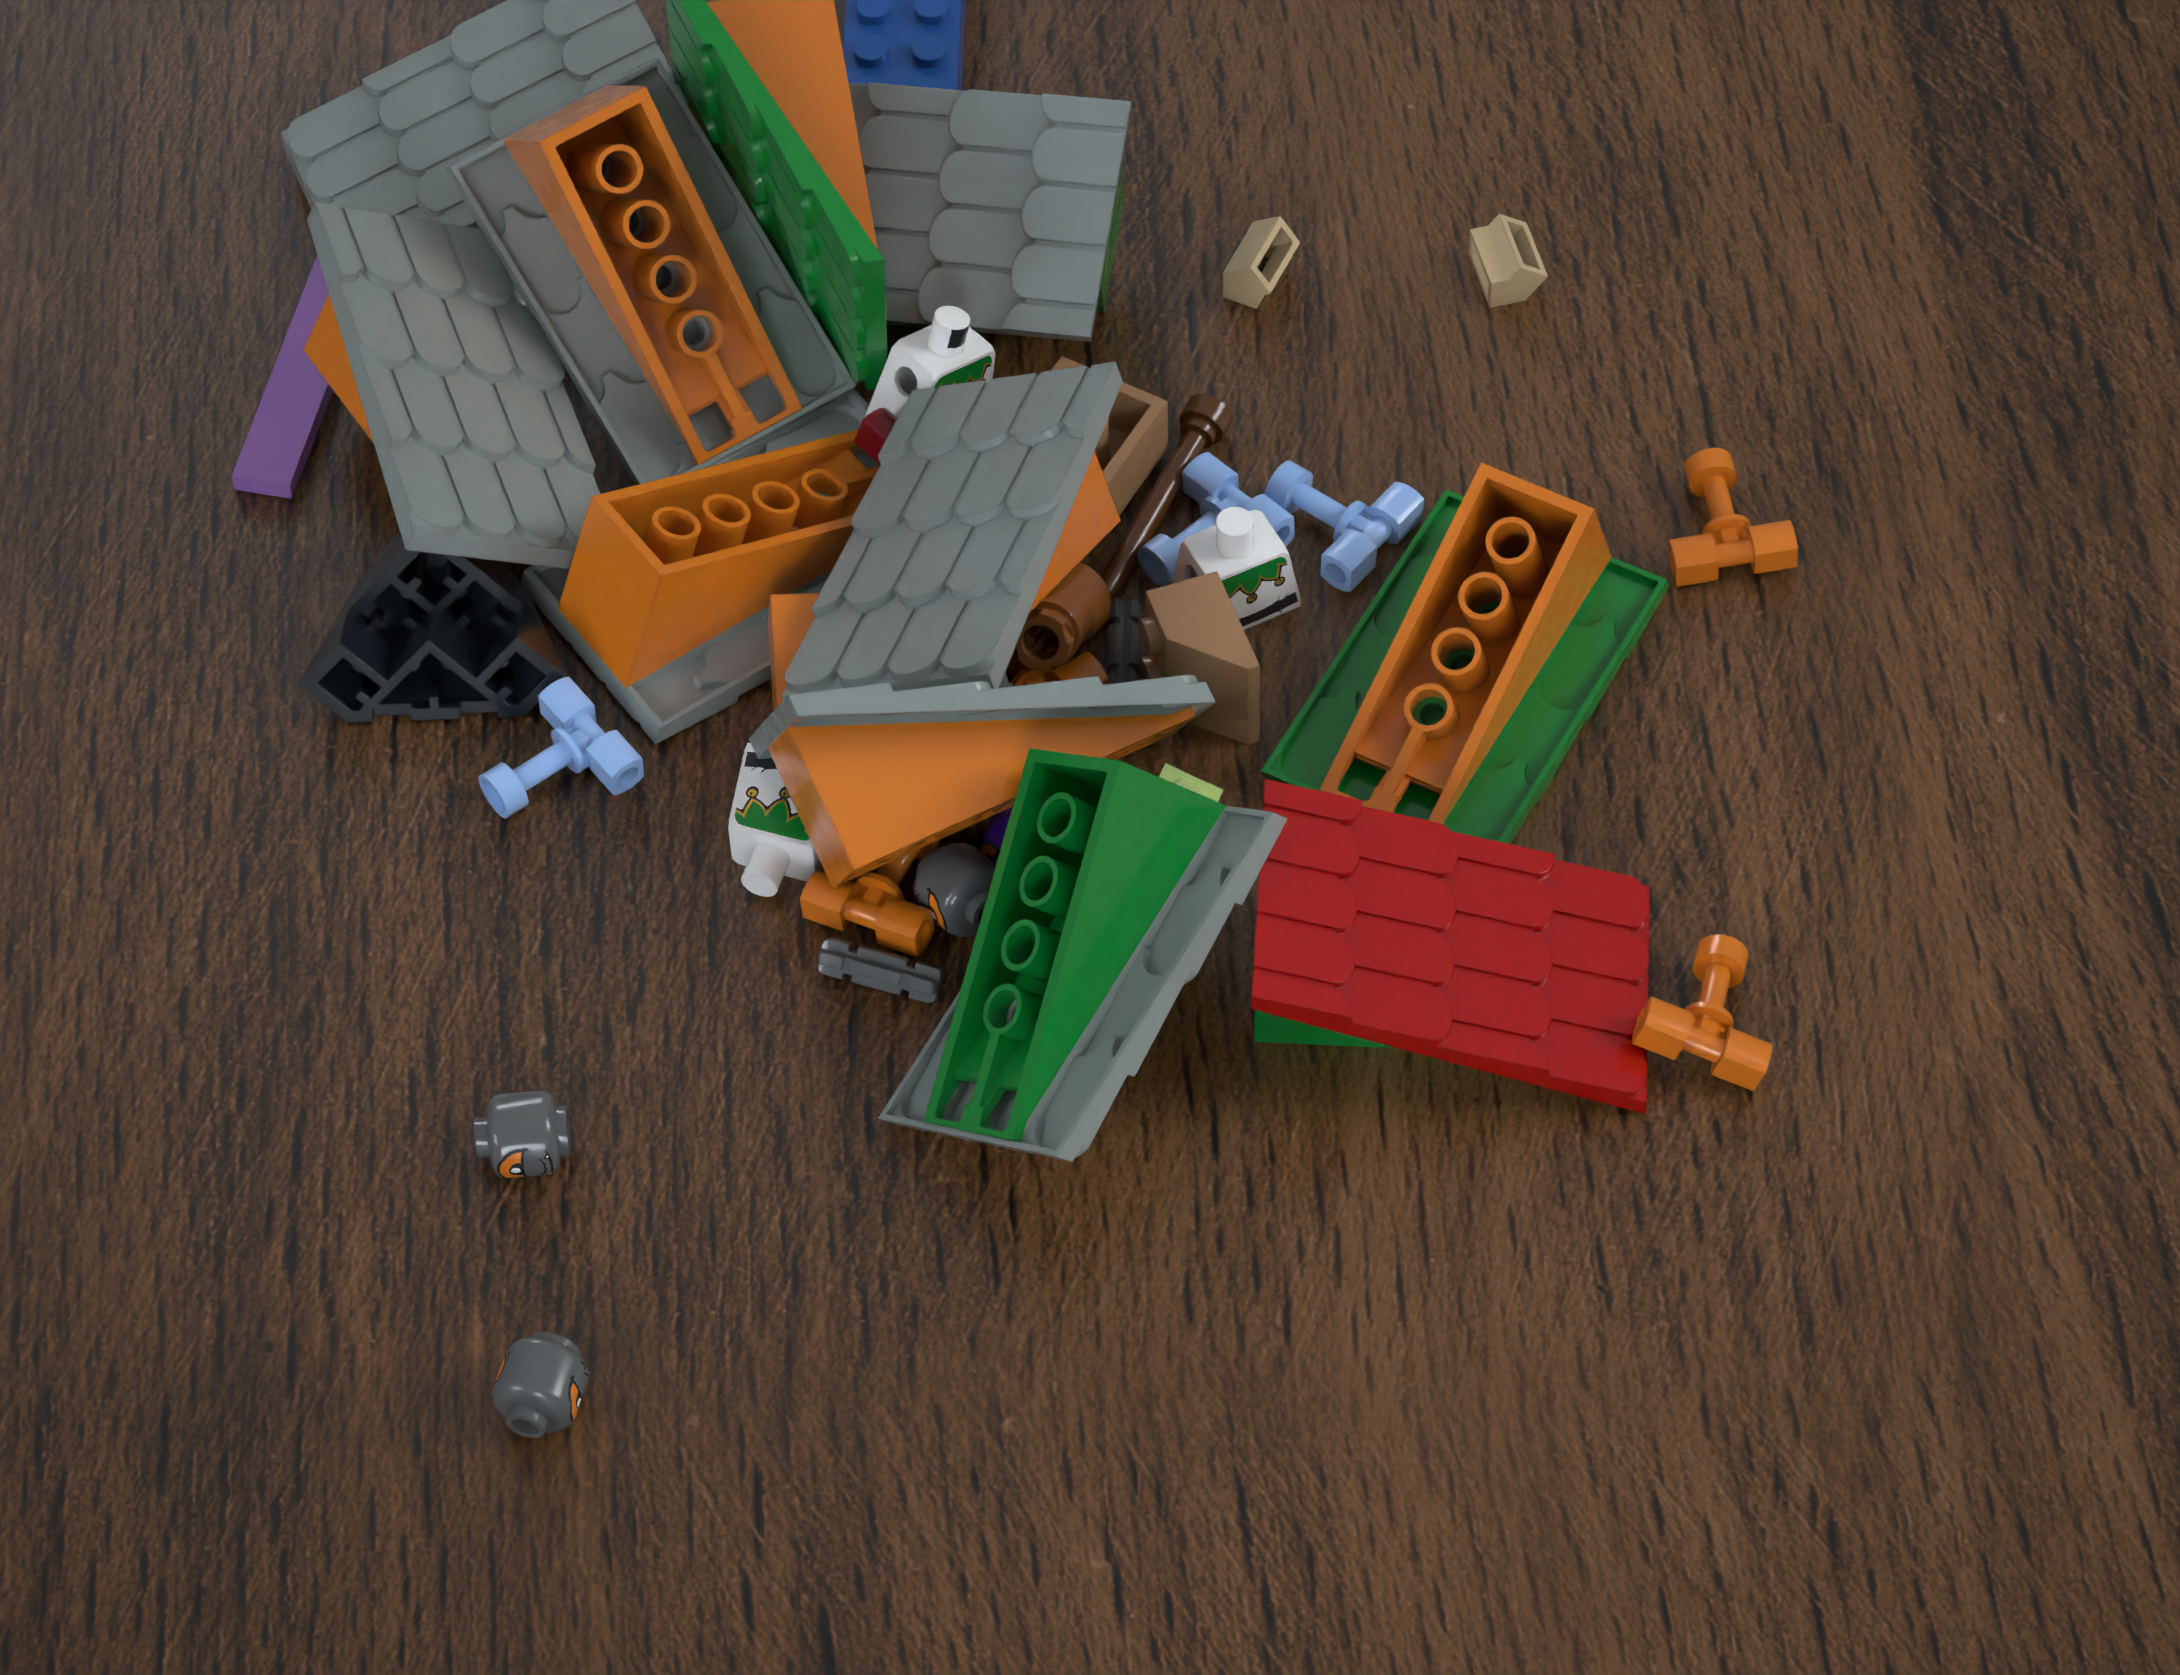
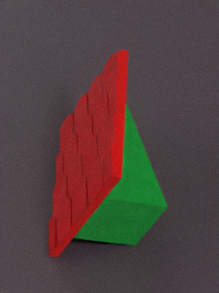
(1449, 948)

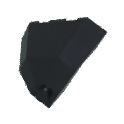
(434, 642)

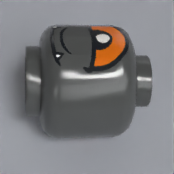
(954, 886)
(523, 1134)
(540, 1384)

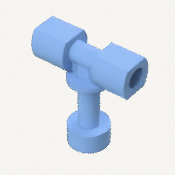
(1215, 489)
(1357, 527)
(576, 744)

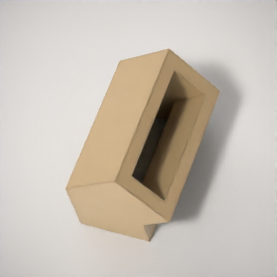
(1264, 238)
(1506, 261)

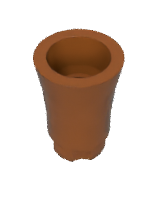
(1064, 619)

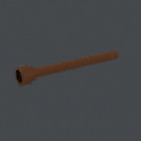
(1202, 424)

